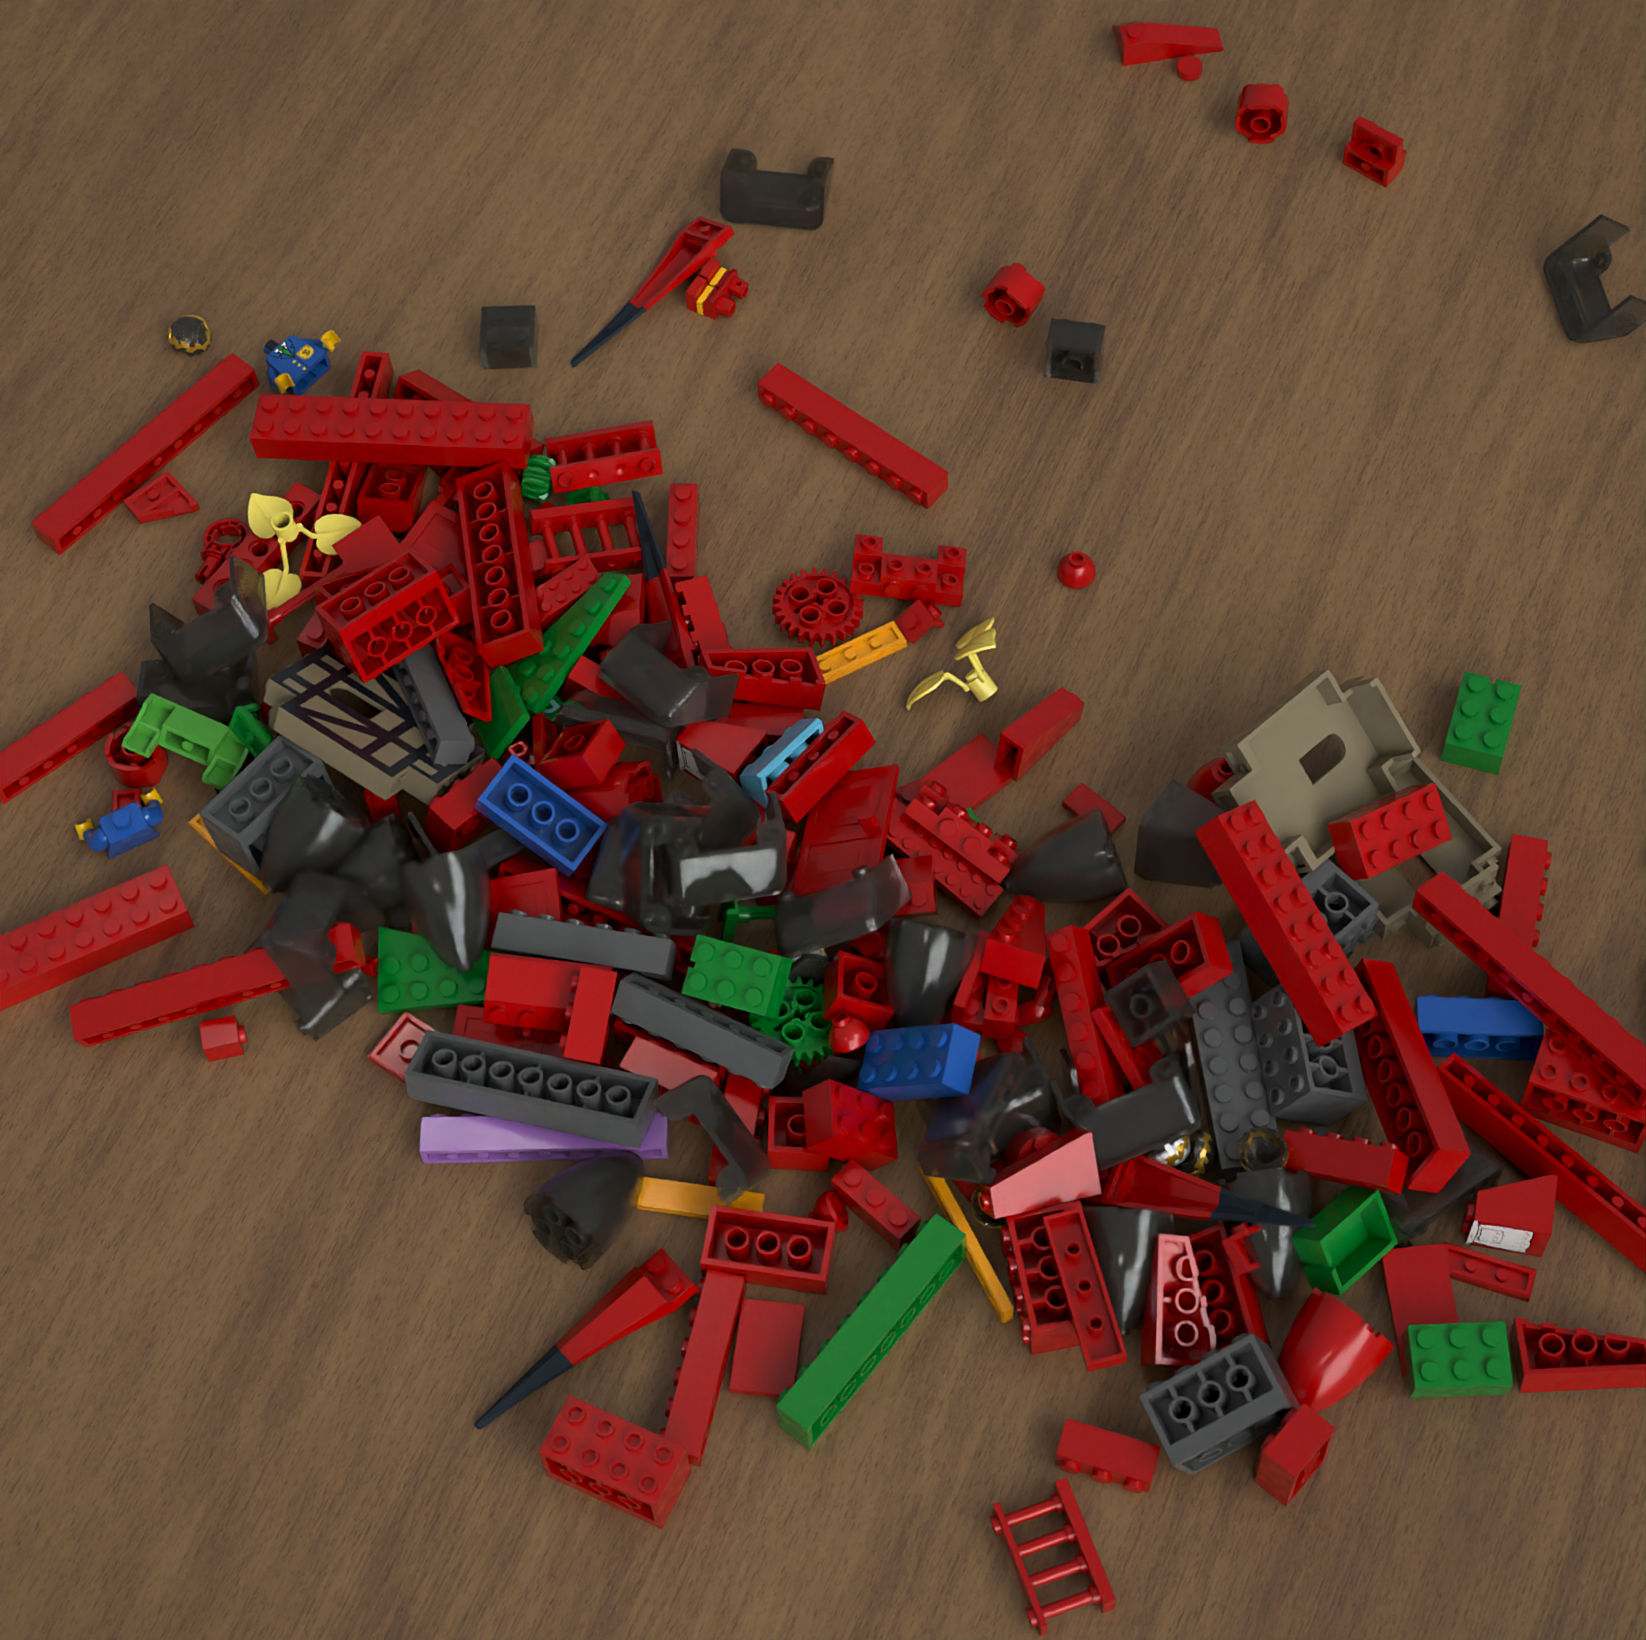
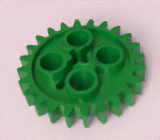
(799, 1022)

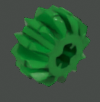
(537, 478)

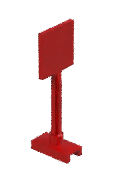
(361, 549)

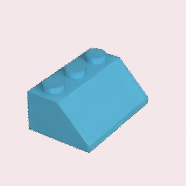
(778, 757)

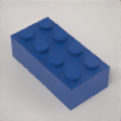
(540, 815)
(1478, 1027)
(919, 1062)

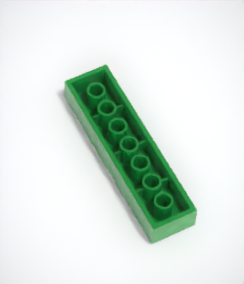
(871, 1330)

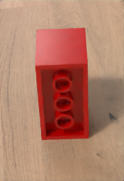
(387, 615)
(1579, 1098)
(1035, 1281)
(615, 1461)

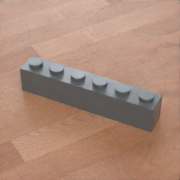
(434, 707)
(573, 942)
(702, 1030)

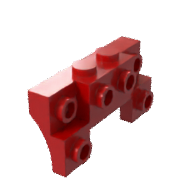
(907, 576)
(954, 827)

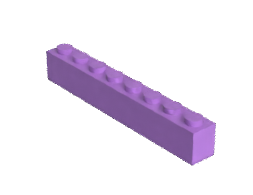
(501, 1140)

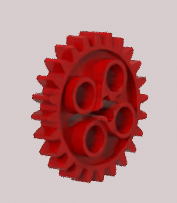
(817, 607)

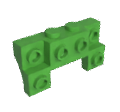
(189, 735)

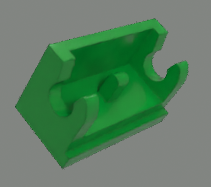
(250, 729)

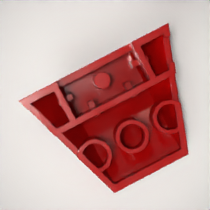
(625, 615)

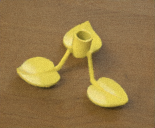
(275, 516)
(978, 681)

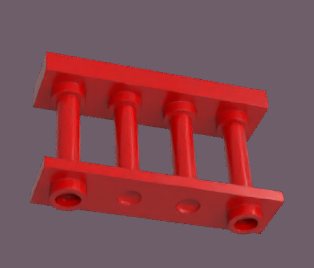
(604, 456)
(583, 516)
(1085, 1562)

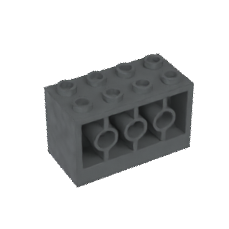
(246, 806)
(1343, 904)
(1298, 1076)
(1219, 1403)

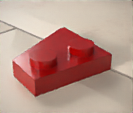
(160, 500)

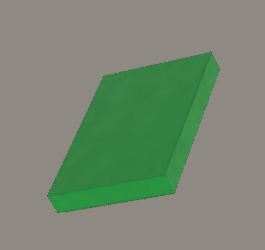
(508, 714)

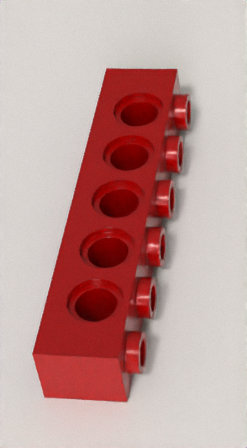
(249, 551)

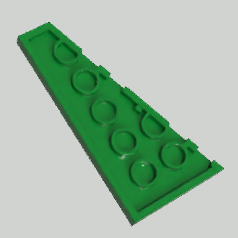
(543, 673)
(418, 980)

